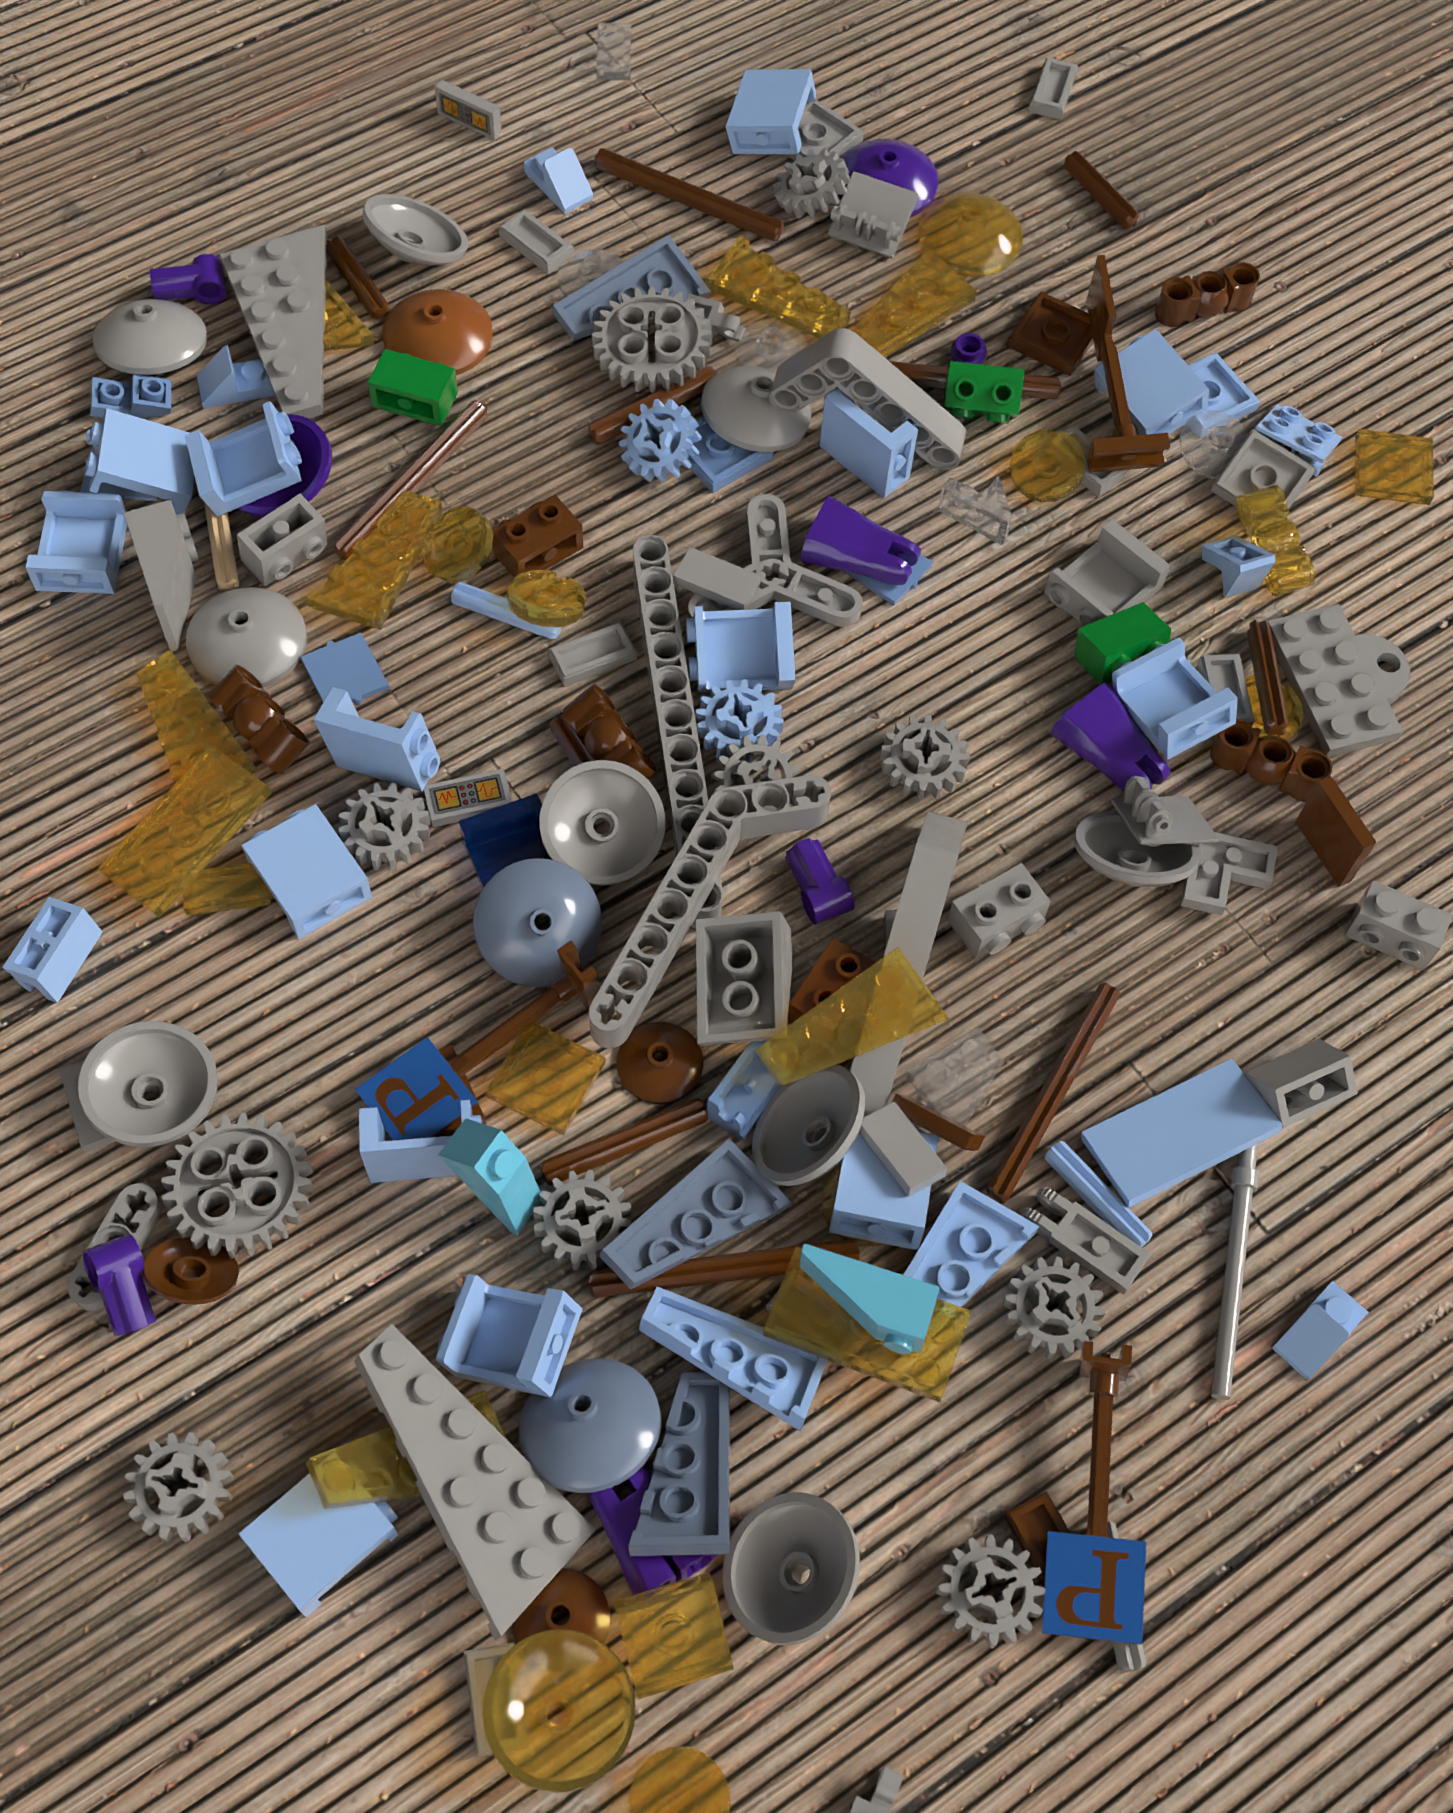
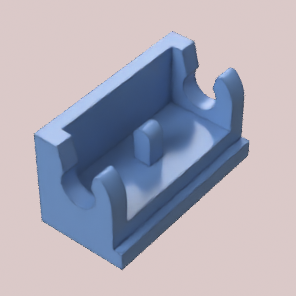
(742, 1093)

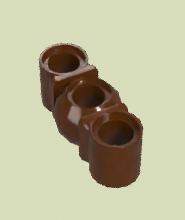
(1207, 294)
(259, 719)
(604, 732)
(1251, 753)

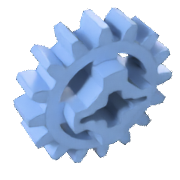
(675, 440)
(751, 714)

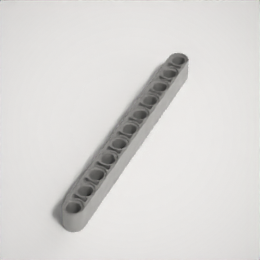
(668, 706)

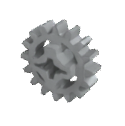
(811, 183)
(944, 755)
(740, 770)
(375, 839)
(567, 1226)
(1044, 1292)
(171, 1506)
(998, 1610)

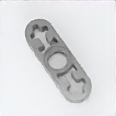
(120, 1210)

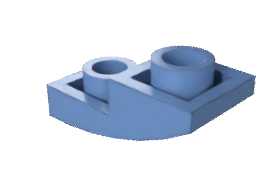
(141, 398)

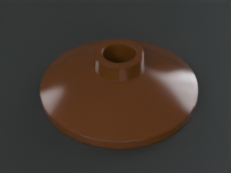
(655, 1080)
(190, 1274)
(578, 1595)

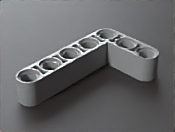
(876, 385)

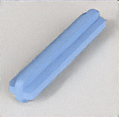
(497, 608)
(1096, 1193)

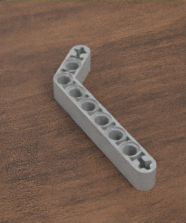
(809, 809)
(914, 934)

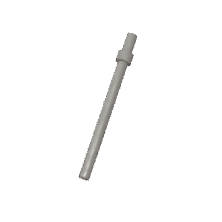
(1244, 1183)

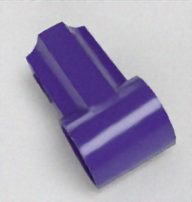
(201, 280)
(822, 891)
(116, 1273)

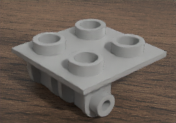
(872, 214)
(1161, 819)

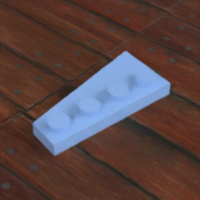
(969, 1244)
(736, 1354)

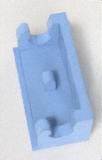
(53, 948)

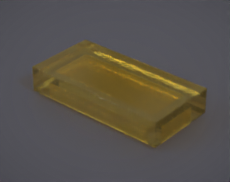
(226, 890)

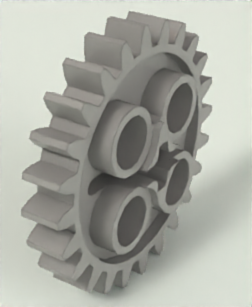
(680, 339)
(243, 1222)

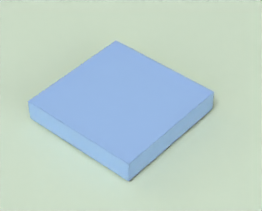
(1226, 389)

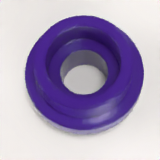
(968, 349)

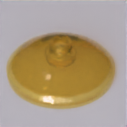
(971, 233)
(567, 1672)

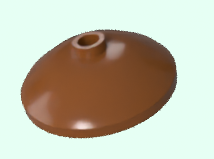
(440, 328)

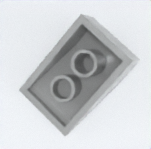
(165, 563)
(742, 977)

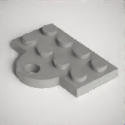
(1340, 679)

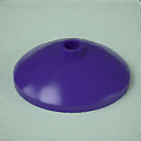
(895, 164)
(314, 469)

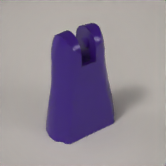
(856, 544)
(1110, 739)
(620, 1520)

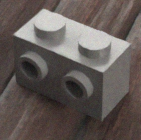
(282, 540)
(999, 911)
(1398, 925)
(1304, 1081)

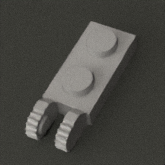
(1089, 1240)

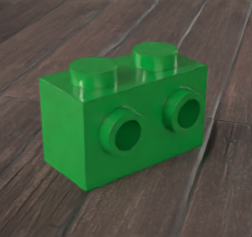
(413, 387)
(983, 391)
(1119, 640)

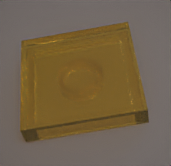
(1394, 467)
(546, 1078)
(673, 1635)

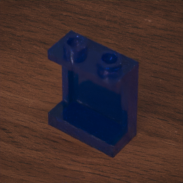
(503, 836)

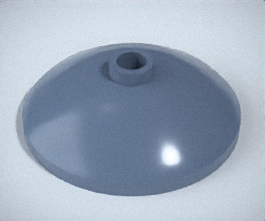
(507, 914)
(593, 1446)

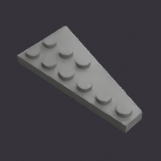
(284, 309)
(481, 1491)

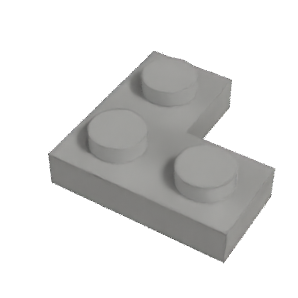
(1223, 862)

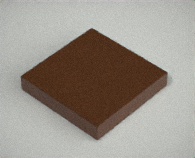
(1053, 334)
(1335, 831)

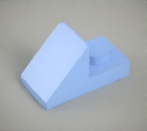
(560, 178)
(231, 383)
(1241, 563)
(1320, 1330)

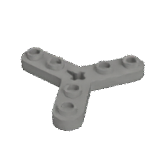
(771, 553)

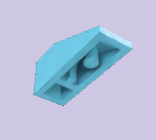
(494, 1172)
(880, 1300)

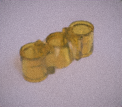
(1265, 519)

